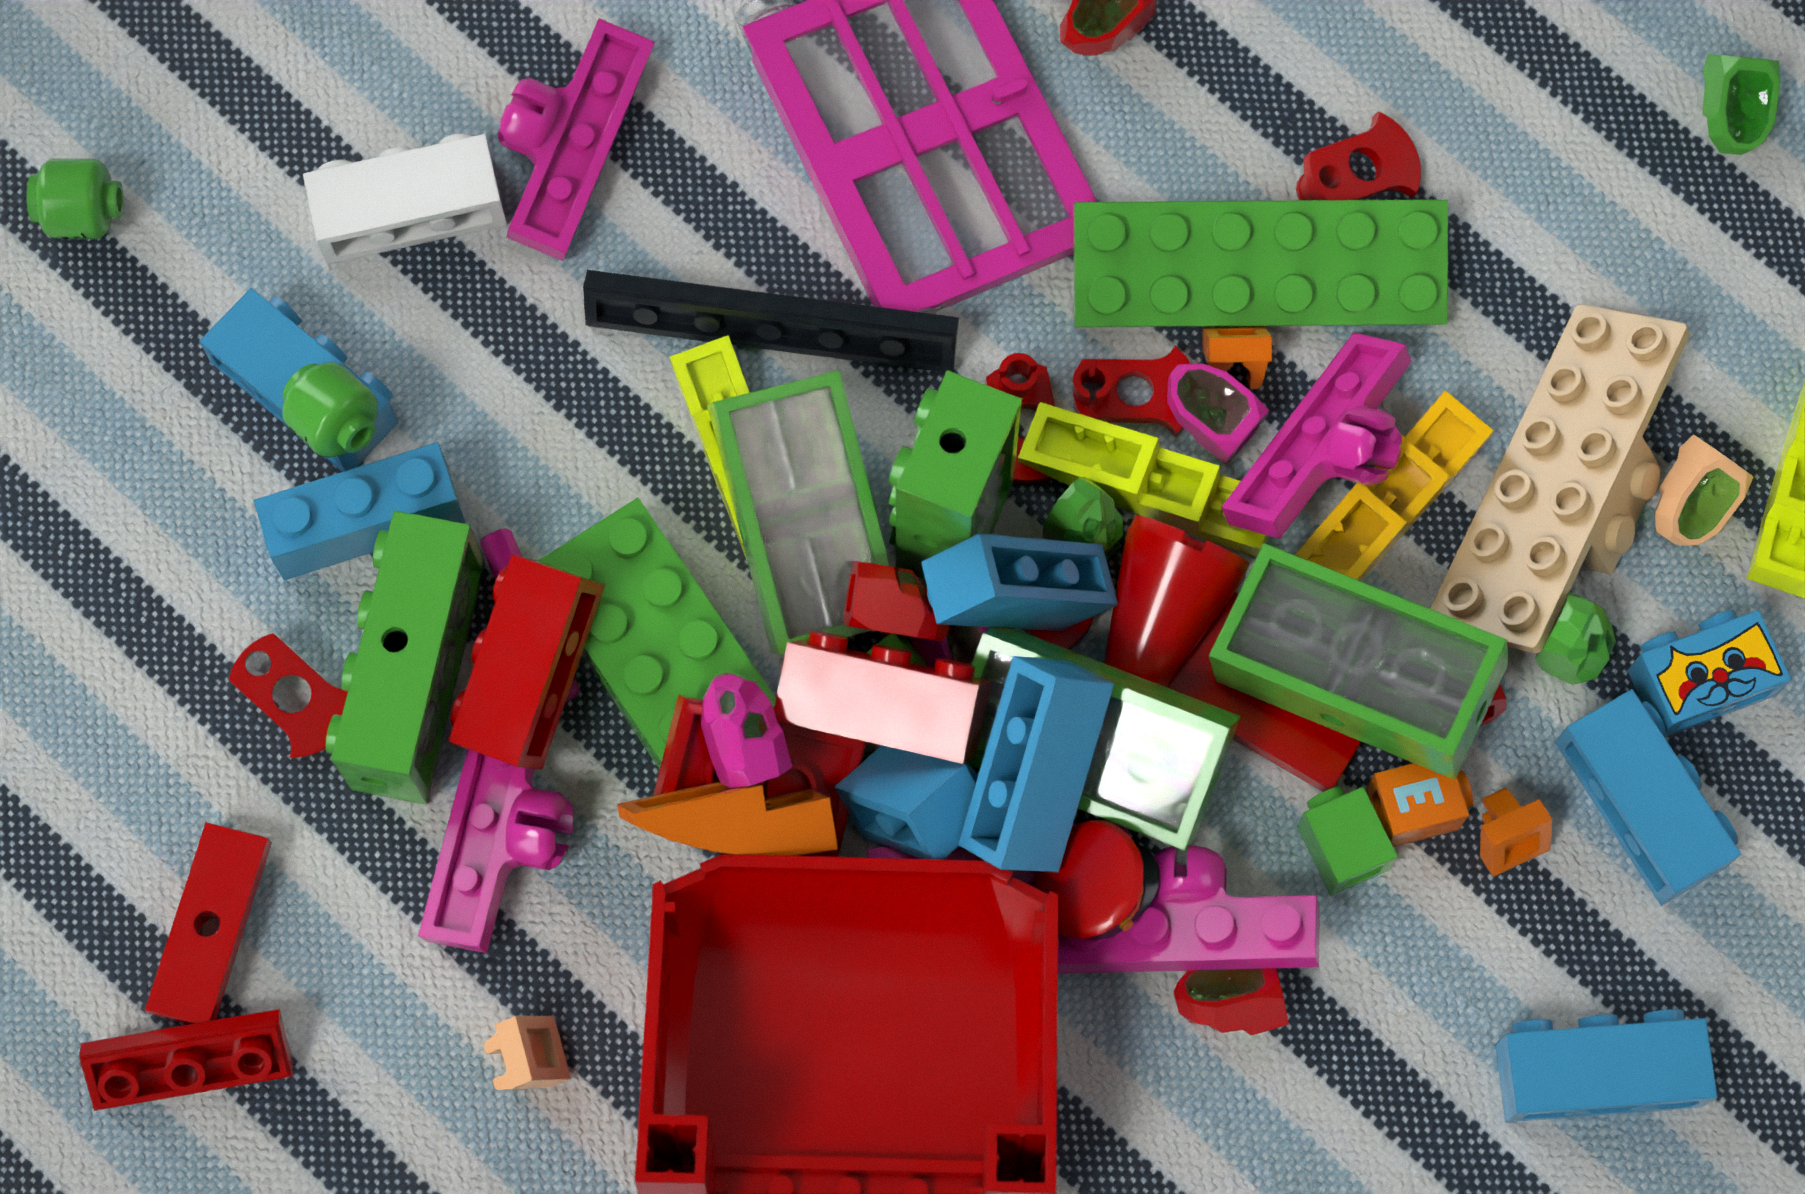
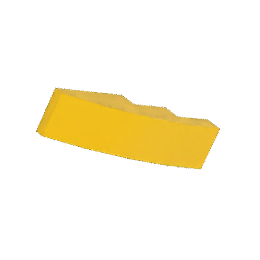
(1378, 515)

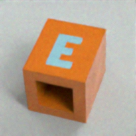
(1419, 802)

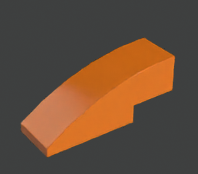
(737, 820)

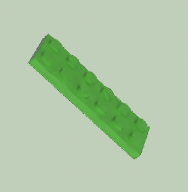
(1260, 263)

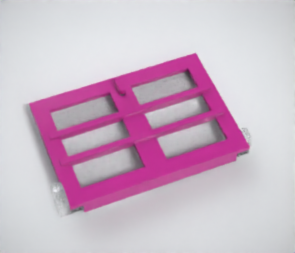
(920, 141)

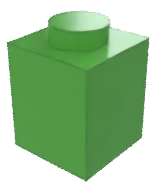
(1345, 838)

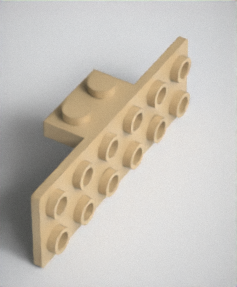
(1567, 477)

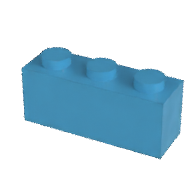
(263, 347)
(344, 512)
(1018, 583)
(1035, 764)
(1649, 796)
(1605, 1067)

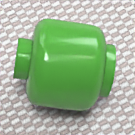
(74, 198)
(328, 408)

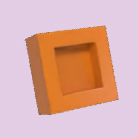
(1239, 344)
(1512, 831)

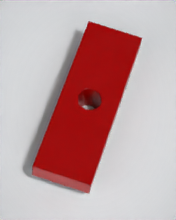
(221, 887)
(216, 1055)

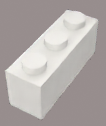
(404, 197)

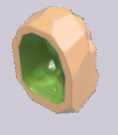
(1699, 494)

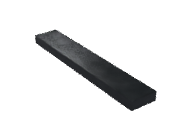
(770, 321)

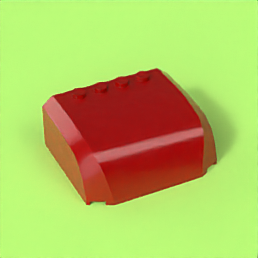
(849, 1029)

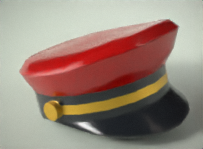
(1101, 881)

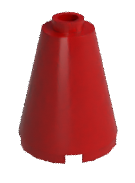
(1167, 598)

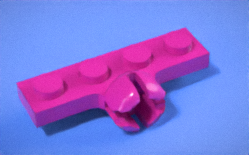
(570, 135)
(1326, 437)
(492, 828)
(1201, 927)

